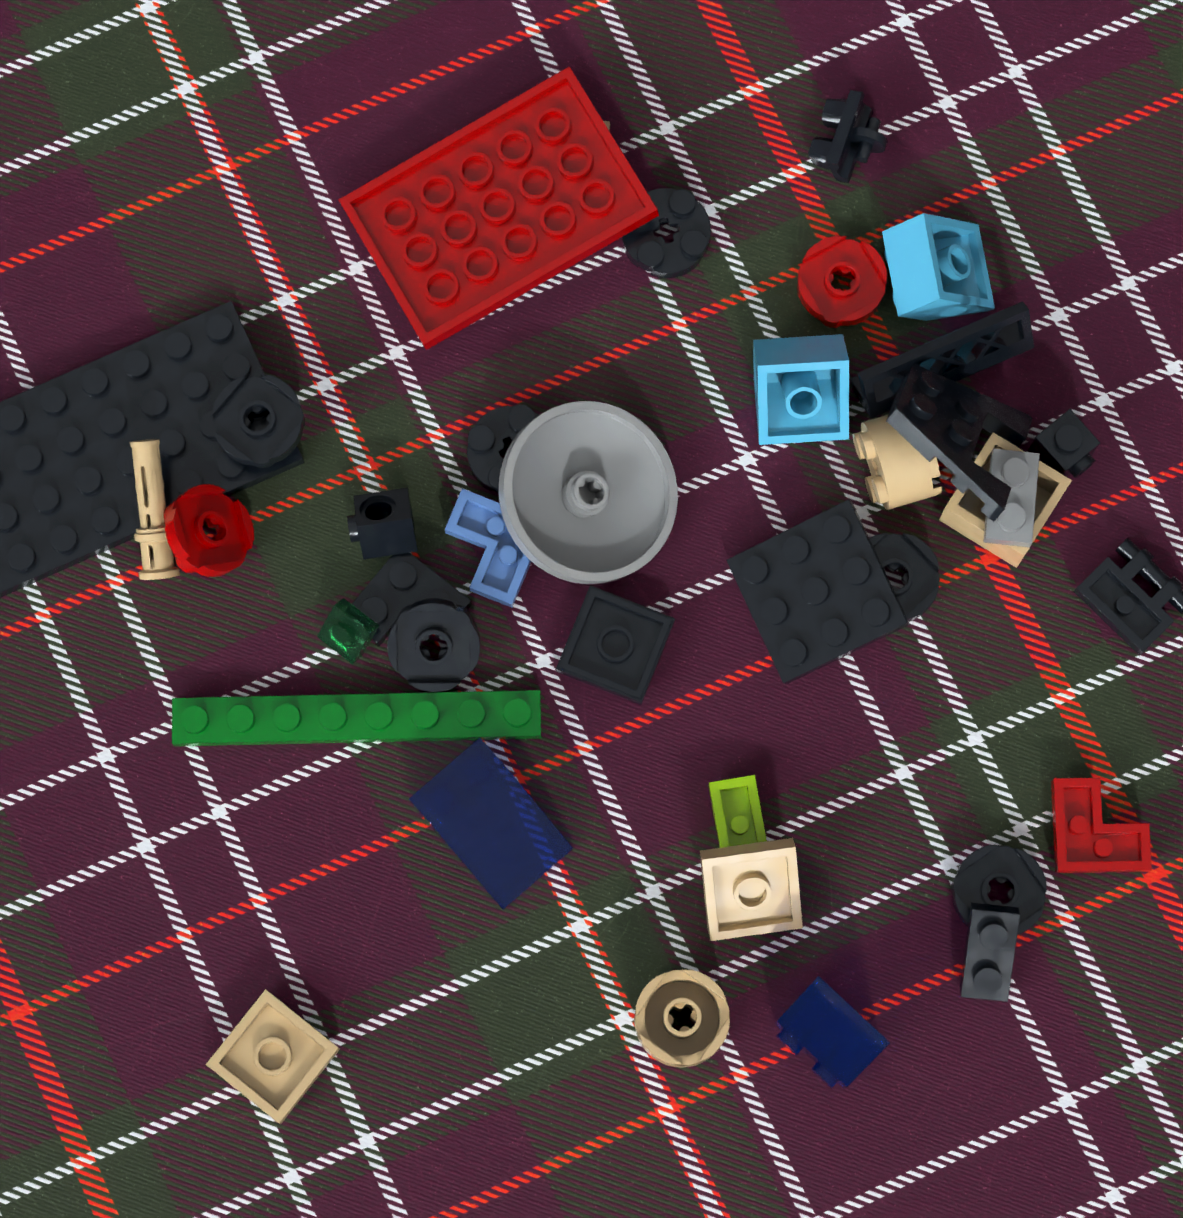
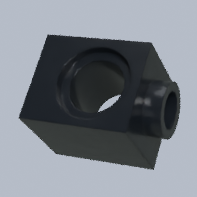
(383, 523)

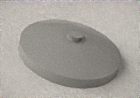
(588, 492)

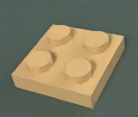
(751, 889)
(273, 1056)

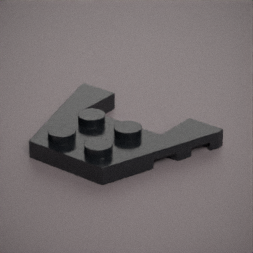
(945, 423)

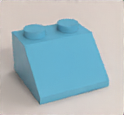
(937, 268)
(801, 389)

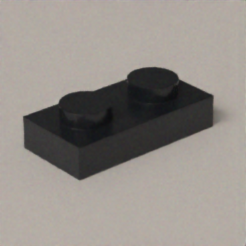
(989, 952)

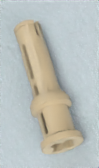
(149, 485)

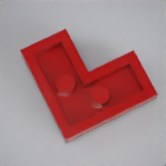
(1083, 840)

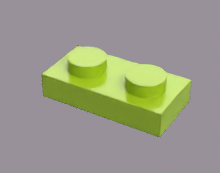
(737, 811)

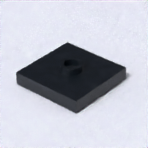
(615, 645)

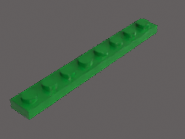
(356, 718)

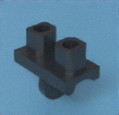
(854, 136)

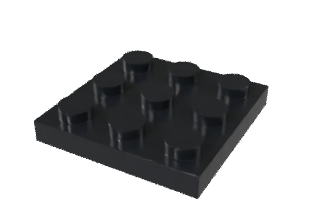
(817, 592)

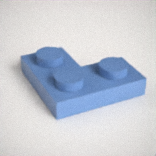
(503, 563)

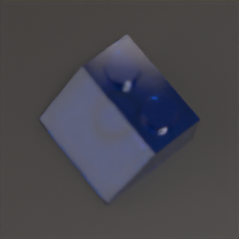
(830, 1034)

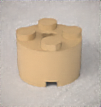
(896, 467)
(675, 991)

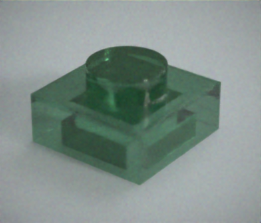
(347, 631)

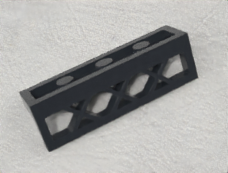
(951, 356)

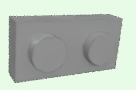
(1017, 520)

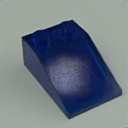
(491, 823)

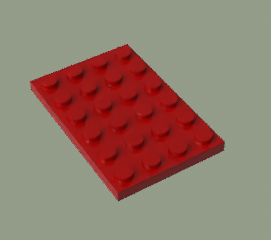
(498, 207)

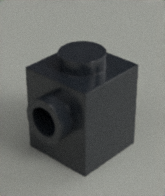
(1066, 445)

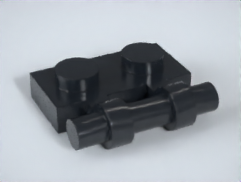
(1124, 604)

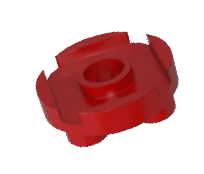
(848, 257)
(189, 542)

